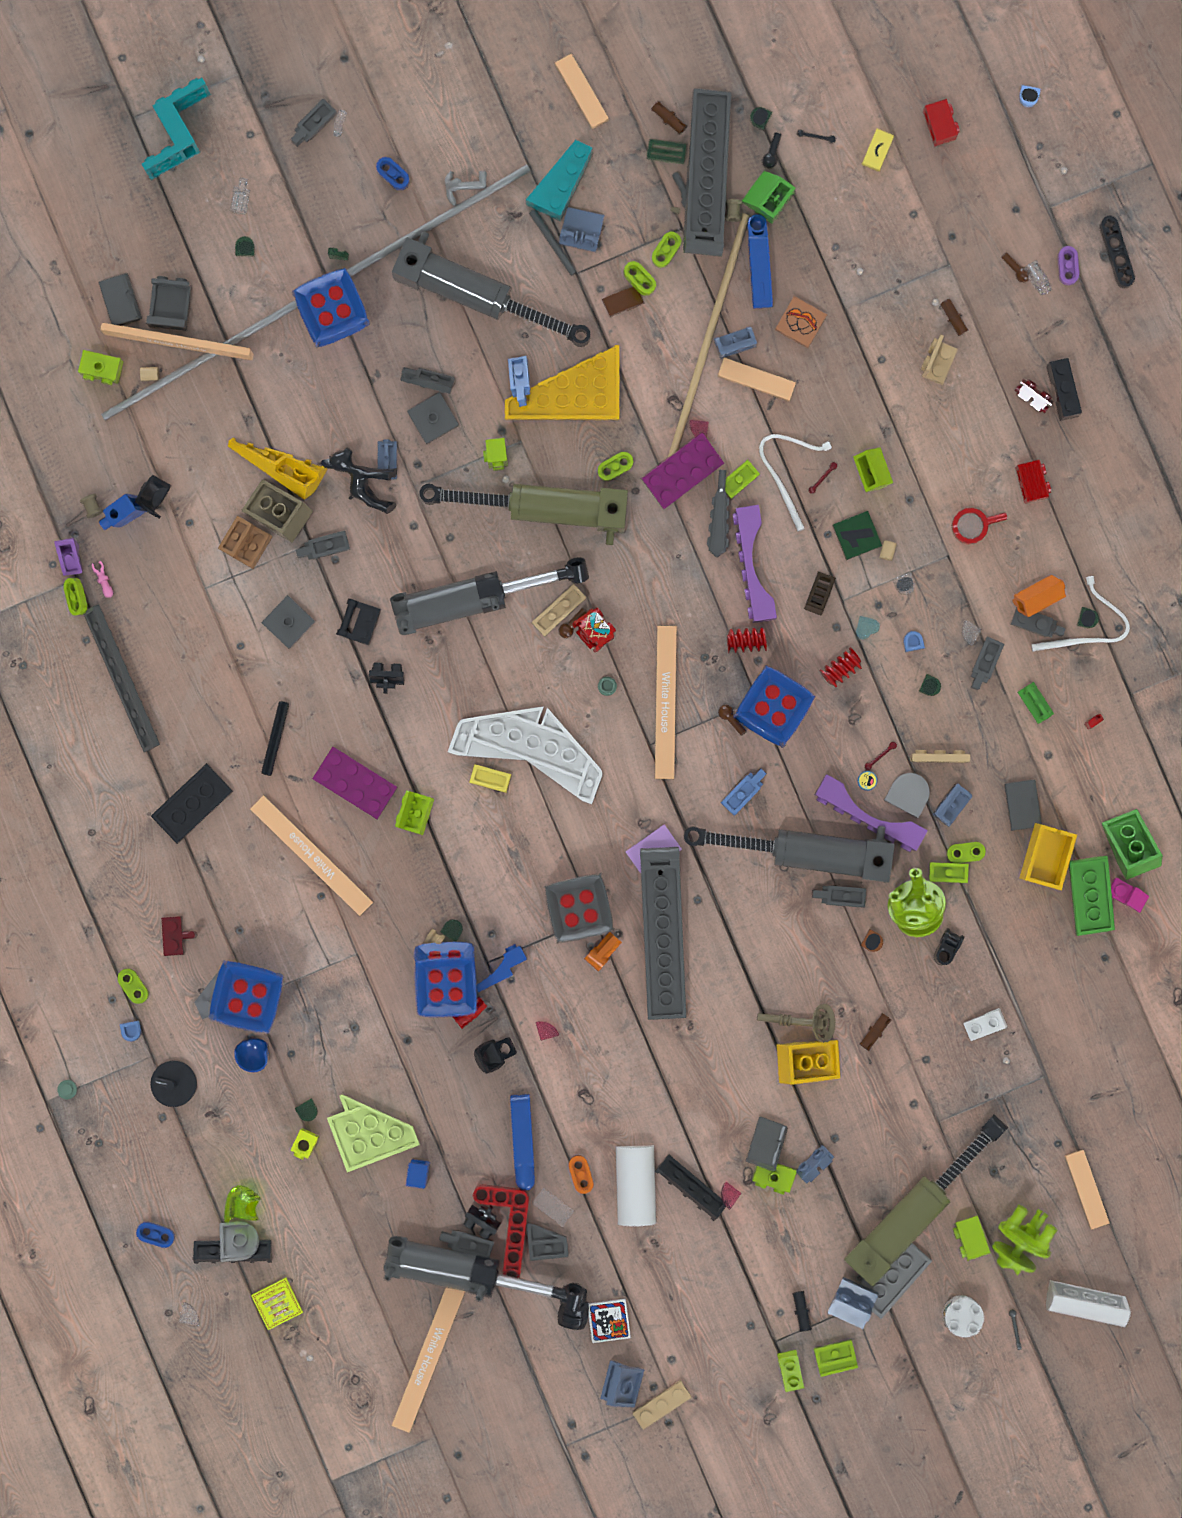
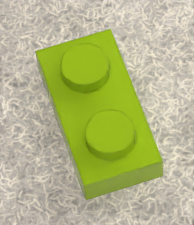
(740, 479)
(948, 872)

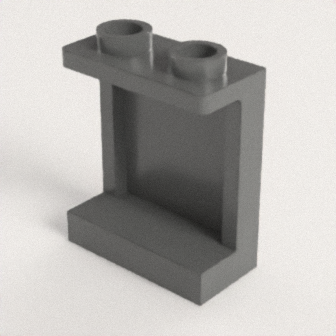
(169, 303)

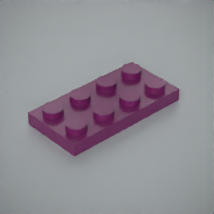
(682, 470)
(355, 783)

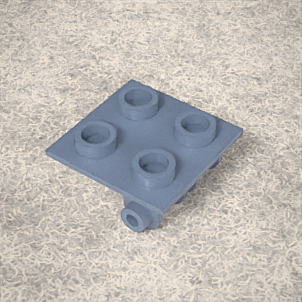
(581, 229)

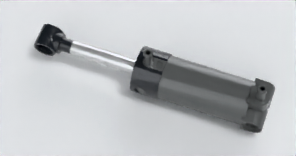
(471, 596)
(465, 1272)

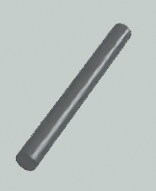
(553, 243)

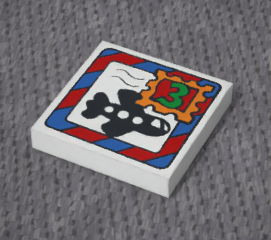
(609, 1320)

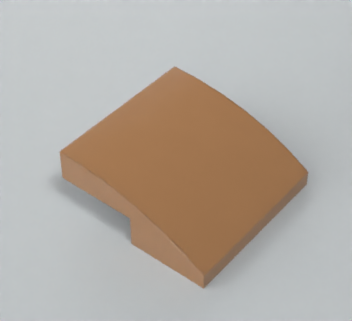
(245, 542)

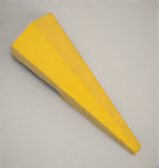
(292, 473)

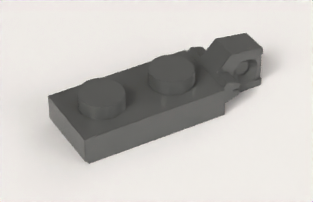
(313, 122)
(428, 379)
(324, 546)
(1037, 624)
(986, 662)
(841, 896)
(467, 1243)

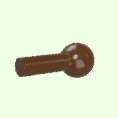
(1020, 274)
(566, 630)
(726, 713)

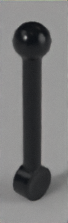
(800, 133)

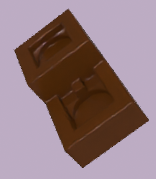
(622, 301)

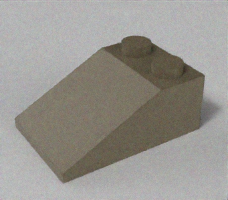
(277, 510)

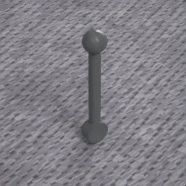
(1012, 1313)

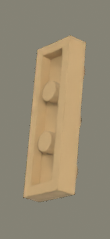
(559, 610)
(940, 756)
(661, 1404)

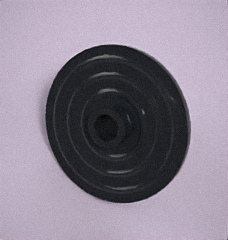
(173, 1083)

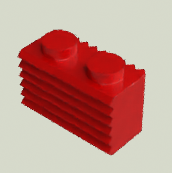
(1032, 481)

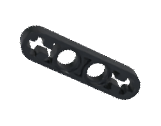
(1115, 252)

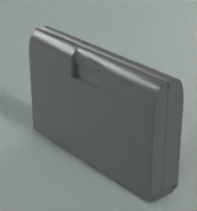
(120, 300)
(1022, 804)
(766, 1144)

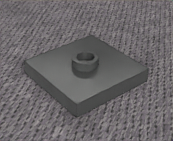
(433, 418)
(288, 622)

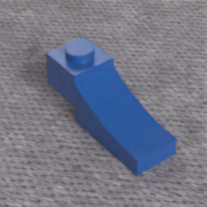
(512, 957)

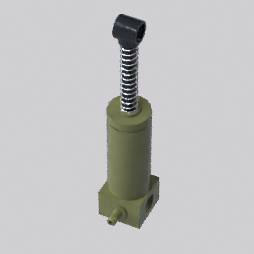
(548, 505)
(914, 1213)

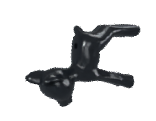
(359, 488)

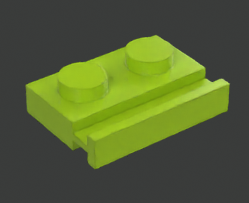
(835, 1358)

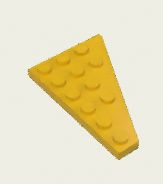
(578, 393)

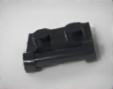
(364, 624)

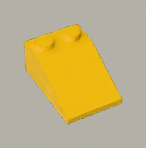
(808, 1062)

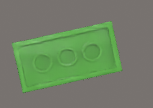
(1091, 895)

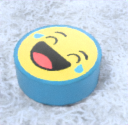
(867, 780)

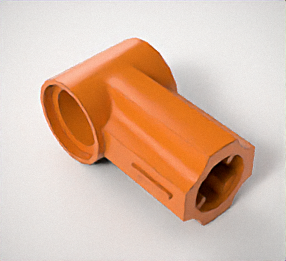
(600, 955)

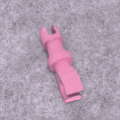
(103, 580)

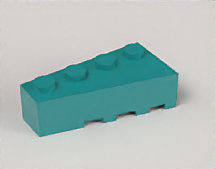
(560, 183)

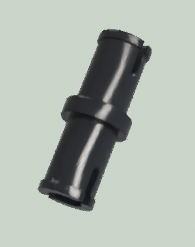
(802, 1311)

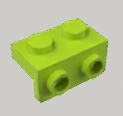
(414, 812)

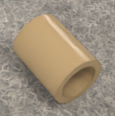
(149, 373)
(888, 550)

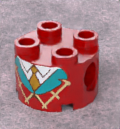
(594, 629)

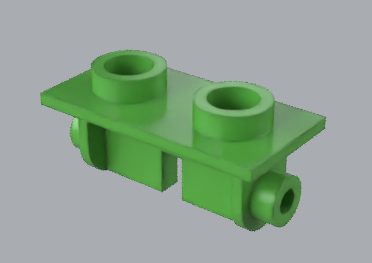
(1035, 703)

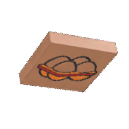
(800, 322)

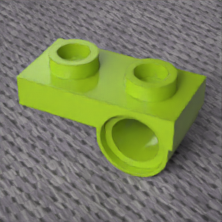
(790, 1370)

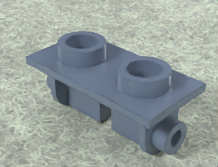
(387, 455)
(820, 1157)

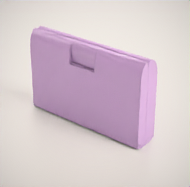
(657, 839)

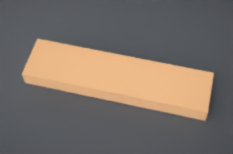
(581, 91)
(756, 379)
(1087, 1189)

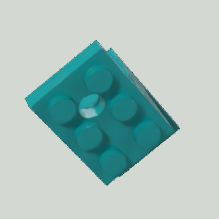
(168, 113)

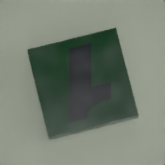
(857, 535)

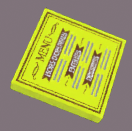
(277, 1303)

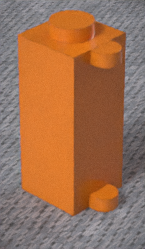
(1039, 596)

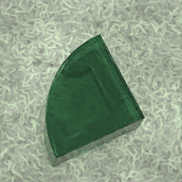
(333, 253)

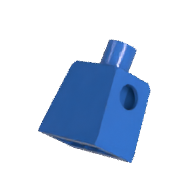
(121, 512)

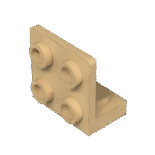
(939, 362)

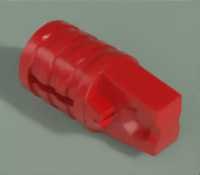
(464, 1020)

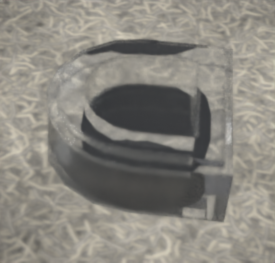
(905, 584)

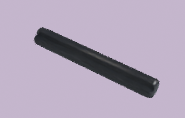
(275, 738)

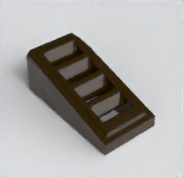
(812, 607)

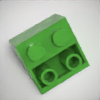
(769, 195)

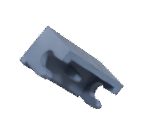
(735, 342)
(952, 804)

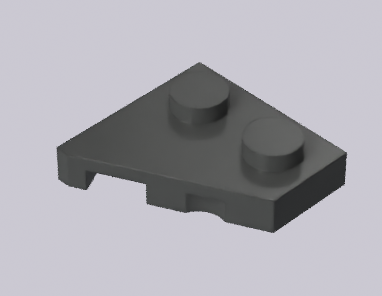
(545, 1243)

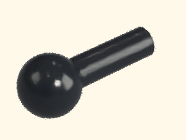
(770, 160)

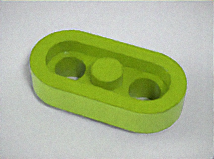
(665, 250)
(641, 277)
(614, 466)
(75, 596)
(966, 852)
(135, 984)

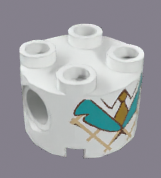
(963, 1316)

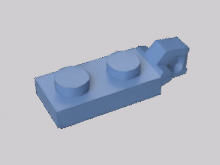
(519, 379)
(743, 792)

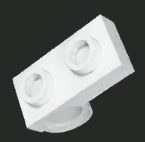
(985, 1024)

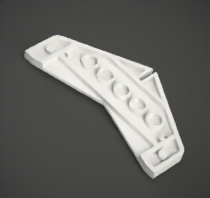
(543, 745)

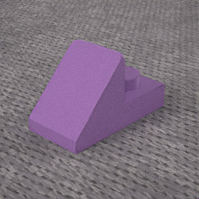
(69, 556)

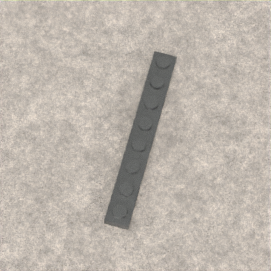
(121, 678)

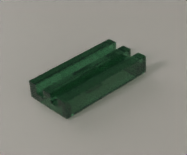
(669, 152)

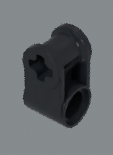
(948, 946)

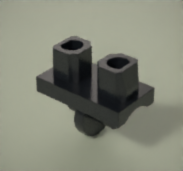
(386, 679)
(483, 1218)

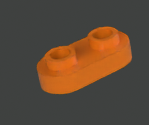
(580, 1174)

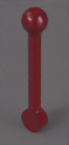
(812, 489)
(892, 745)

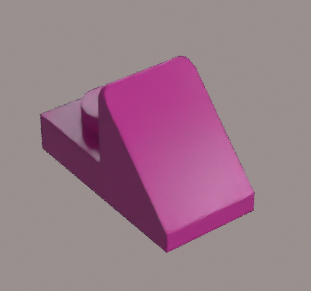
(1128, 895)

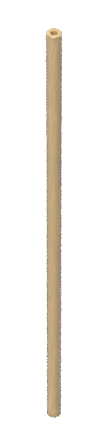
(709, 334)

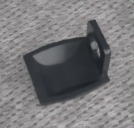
(152, 494)
(490, 1057)
(574, 1319)

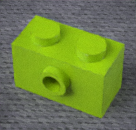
(100, 367)
(496, 454)
(873, 469)
(780, 1179)
(971, 1238)

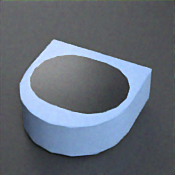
(1029, 95)

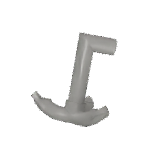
(456, 184)

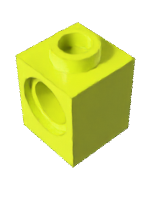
(312, 1139)

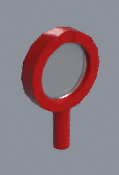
(972, 525)

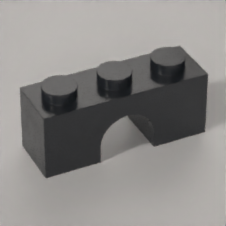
(1066, 393)

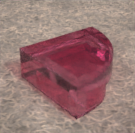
(698, 426)
(546, 1030)
(729, 1195)

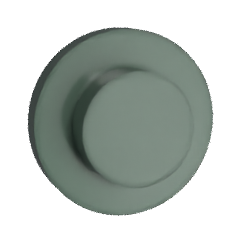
(607, 686)
(67, 1089)

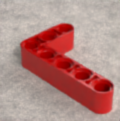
(513, 1226)

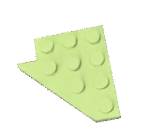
(368, 1134)

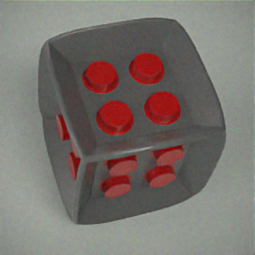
(579, 908)

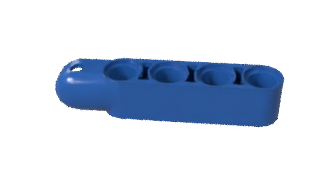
(759, 262)
(522, 1141)

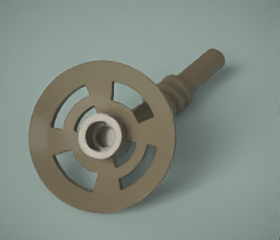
(817, 1022)

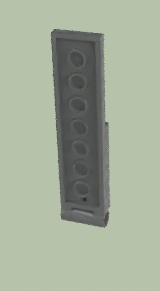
(707, 173)
(663, 933)

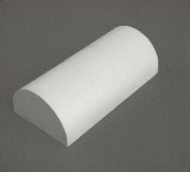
(635, 1185)
(1087, 1303)

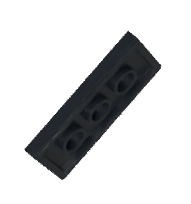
(192, 803)

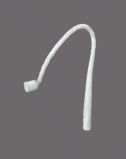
(790, 506)
(1067, 642)

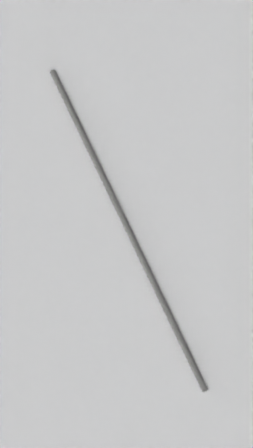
(292, 306)

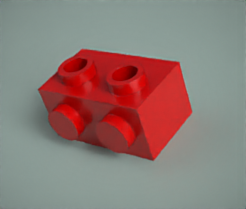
(941, 122)

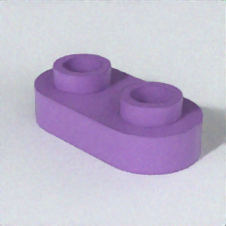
(1068, 266)

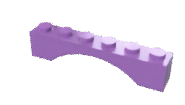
(761, 603)
(834, 793)

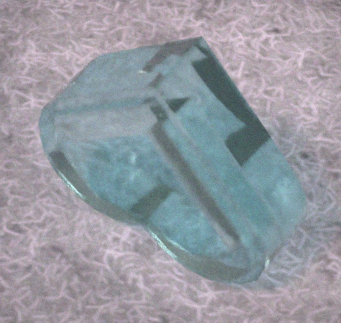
(866, 627)

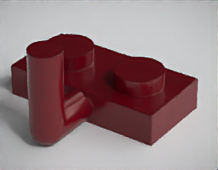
(174, 935)

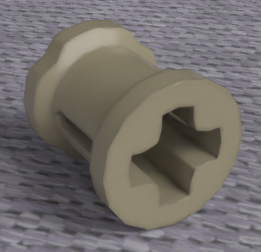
(733, 210)
(91, 506)

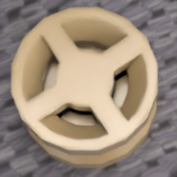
(433, 937)

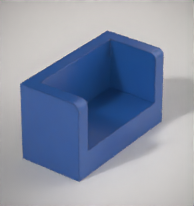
(418, 1173)

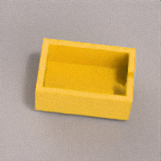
(1048, 856)

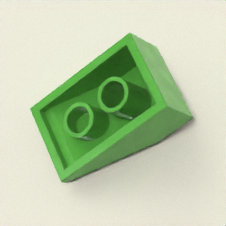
(1132, 844)

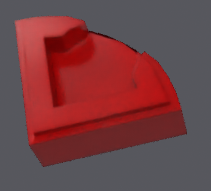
(1094, 721)

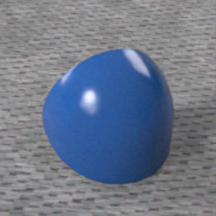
(251, 1055)

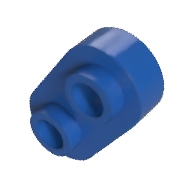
(393, 174)
(155, 1236)

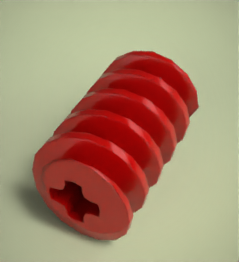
(746, 640)
(841, 668)

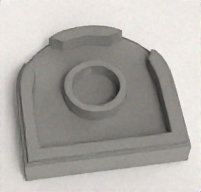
(909, 793)
(237, 1241)

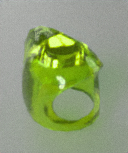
(241, 1203)

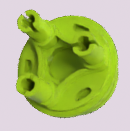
(917, 906)
(1026, 1238)

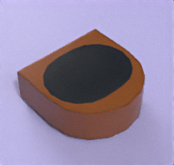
(872, 941)

